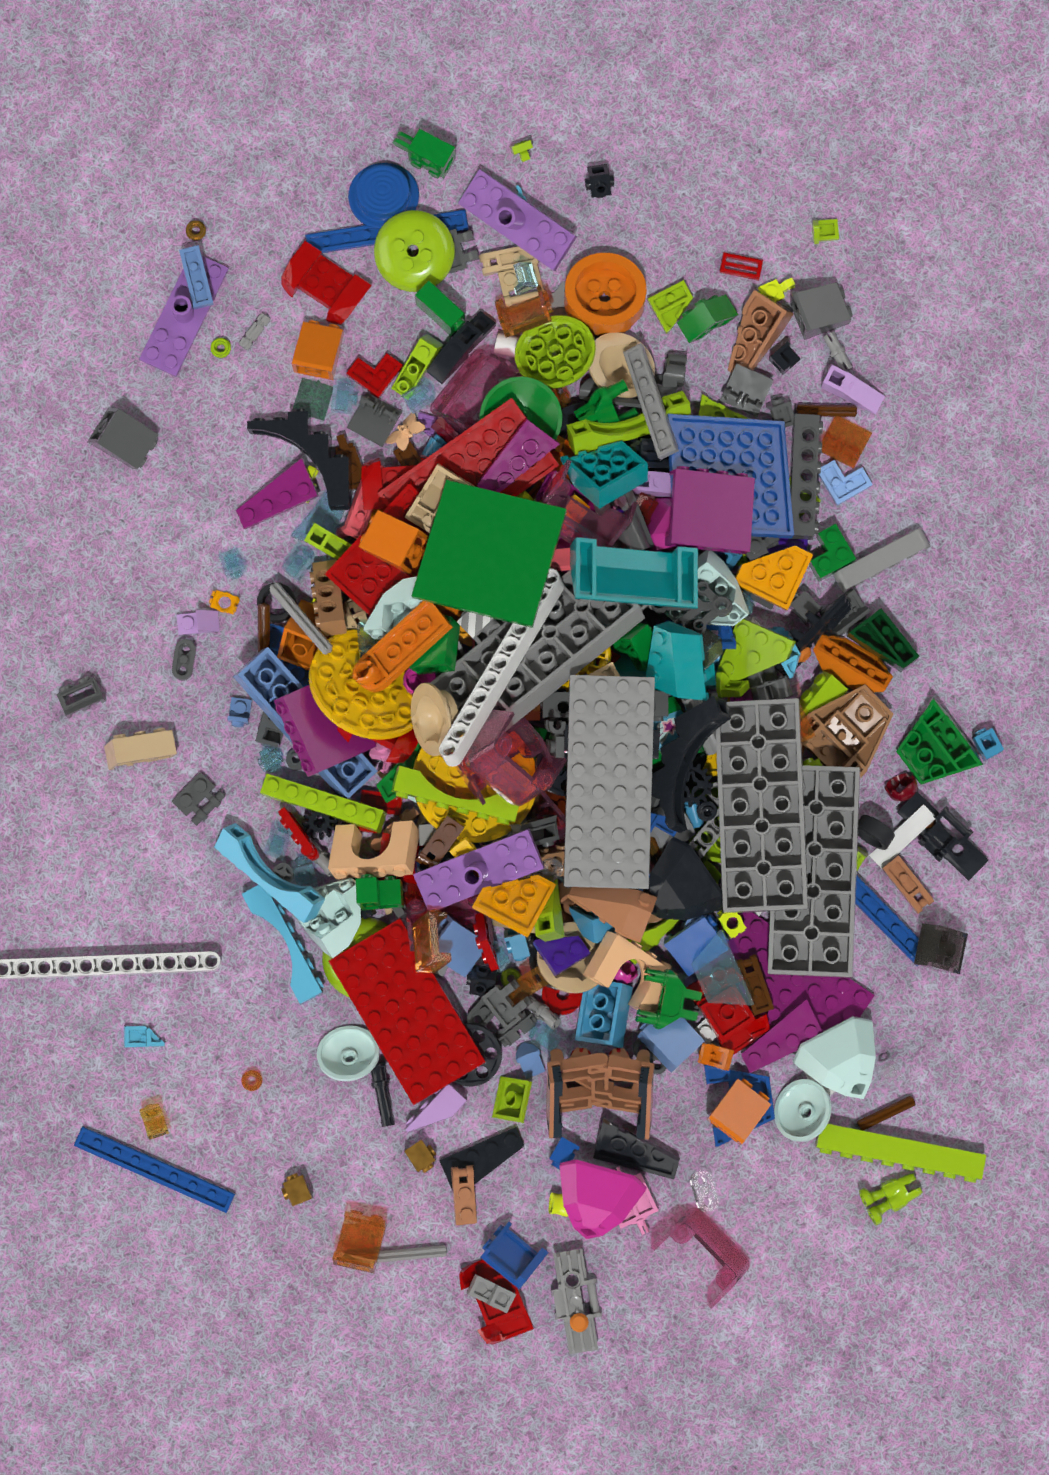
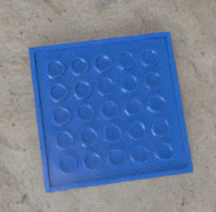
(746, 448)

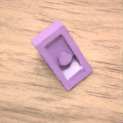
(200, 622)

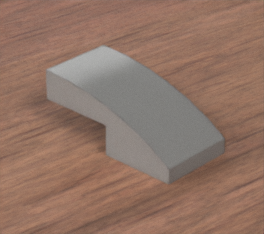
(491, 1293)

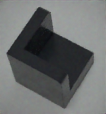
(784, 358)

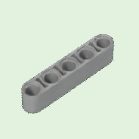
(881, 559)

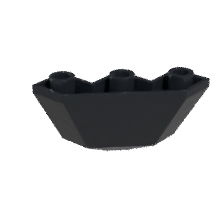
(683, 884)

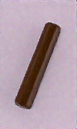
(827, 410)
(263, 626)
(886, 1113)

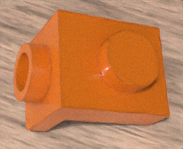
(715, 1056)

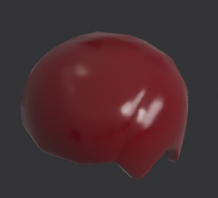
(905, 780)

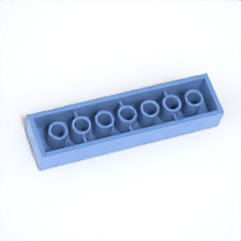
(268, 680)

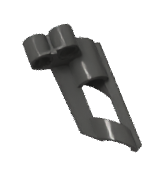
(668, 383)
(636, 534)
(767, 686)

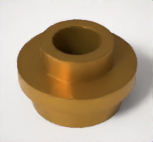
(193, 224)

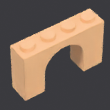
(394, 861)
(612, 954)

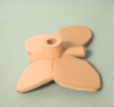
(409, 427)

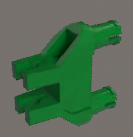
(601, 408)
(671, 1000)

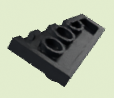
(625, 1149)
(484, 1155)

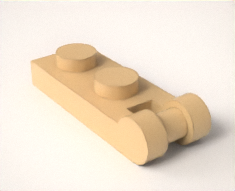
(505, 260)

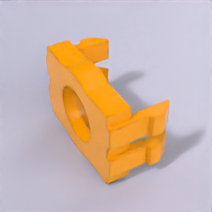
(214, 603)

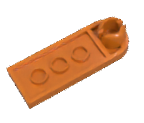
(401, 647)

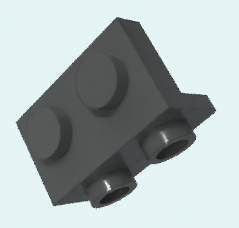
(857, 613)

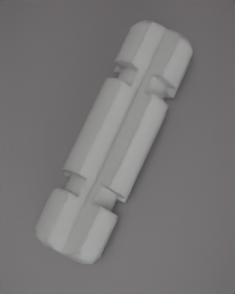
(254, 331)

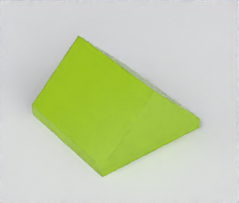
(512, 1099)

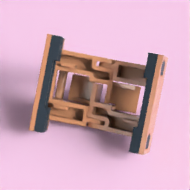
(594, 1074)

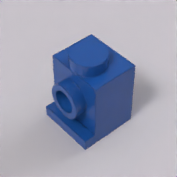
(563, 1152)

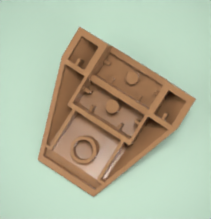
(849, 729)

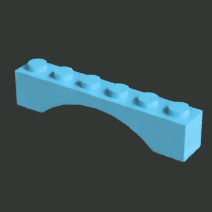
(239, 848)
(303, 981)

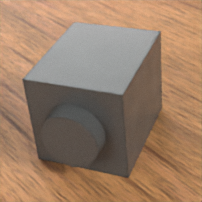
(802, 603)

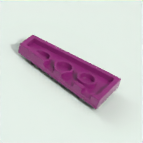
(518, 455)
(279, 496)
(783, 1038)

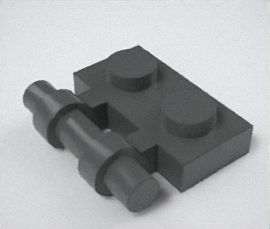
(193, 794)

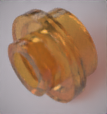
(251, 1073)

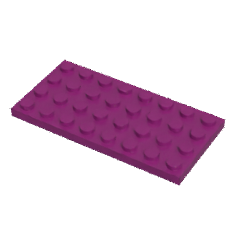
(829, 997)

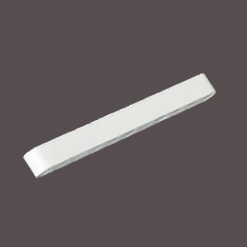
(498, 676)
(117, 969)

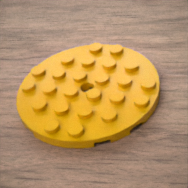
(349, 704)
(451, 783)

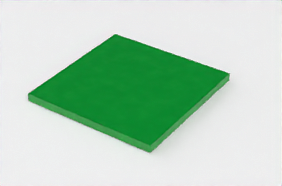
(489, 553)

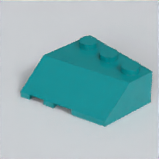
(607, 472)
(677, 661)

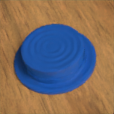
(381, 193)

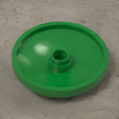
(533, 398)

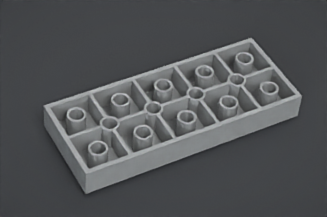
(564, 645)
(609, 781)
(762, 807)
(823, 937)

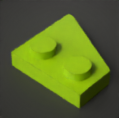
(670, 304)

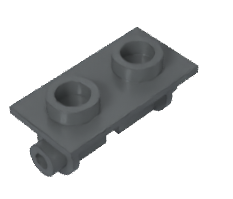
(510, 1036)

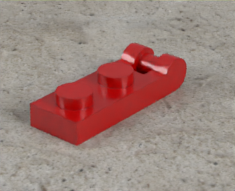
(299, 836)

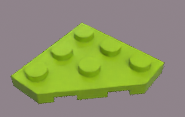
(755, 651)

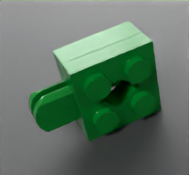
(427, 152)

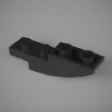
(460, 346)

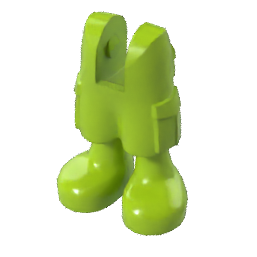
(896, 1196)

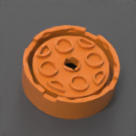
(609, 275)

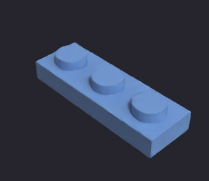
(196, 277)

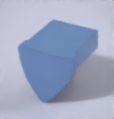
(529, 1059)

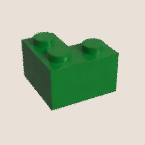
(706, 316)
(836, 554)
(636, 645)
(377, 894)

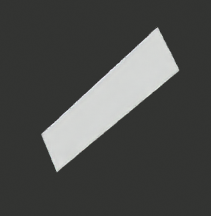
(904, 835)

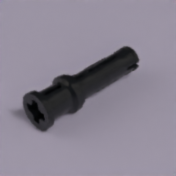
(380, 1084)

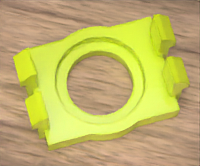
(723, 917)

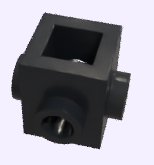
(599, 181)
(481, 980)

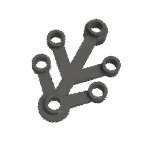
(712, 606)

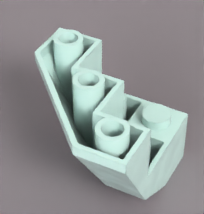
(722, 583)
(392, 608)
(337, 918)
(841, 1057)

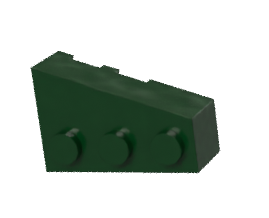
(884, 640)

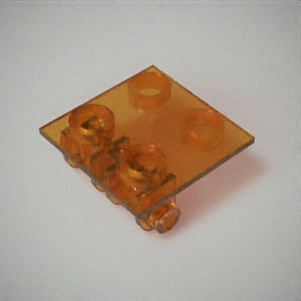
(845, 441)

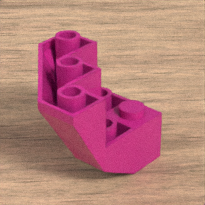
(660, 525)
(597, 1196)

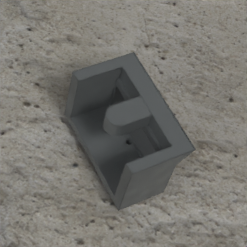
(83, 704)
(268, 733)
(547, 822)

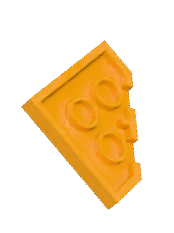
(775, 575)
(516, 902)

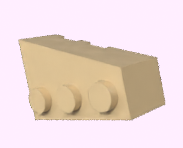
(140, 748)

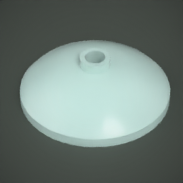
(347, 1044)
(793, 1108)

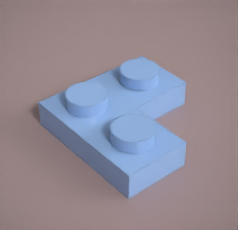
(842, 487)

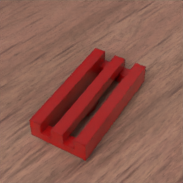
(738, 273)

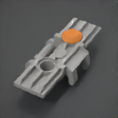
(568, 1302)

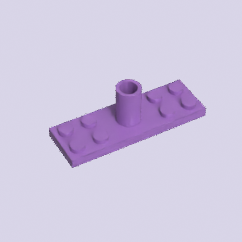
(517, 220)
(177, 330)
(495, 864)

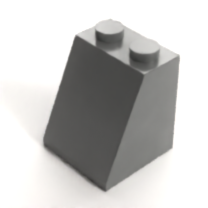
(820, 309)
(123, 438)

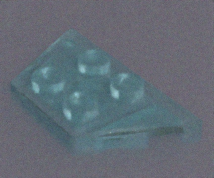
(720, 974)

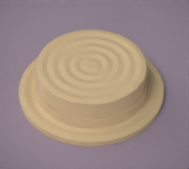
(610, 364)
(432, 716)
(571, 979)

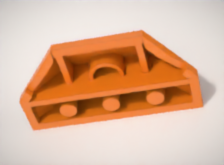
(851, 663)

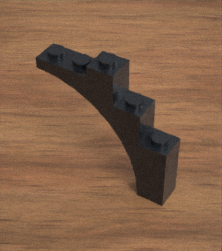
(317, 446)
(677, 756)

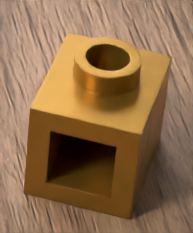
(421, 1156)
(296, 1189)

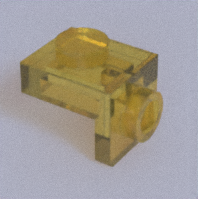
(154, 1121)

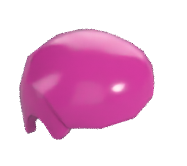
(412, 680)
(627, 973)

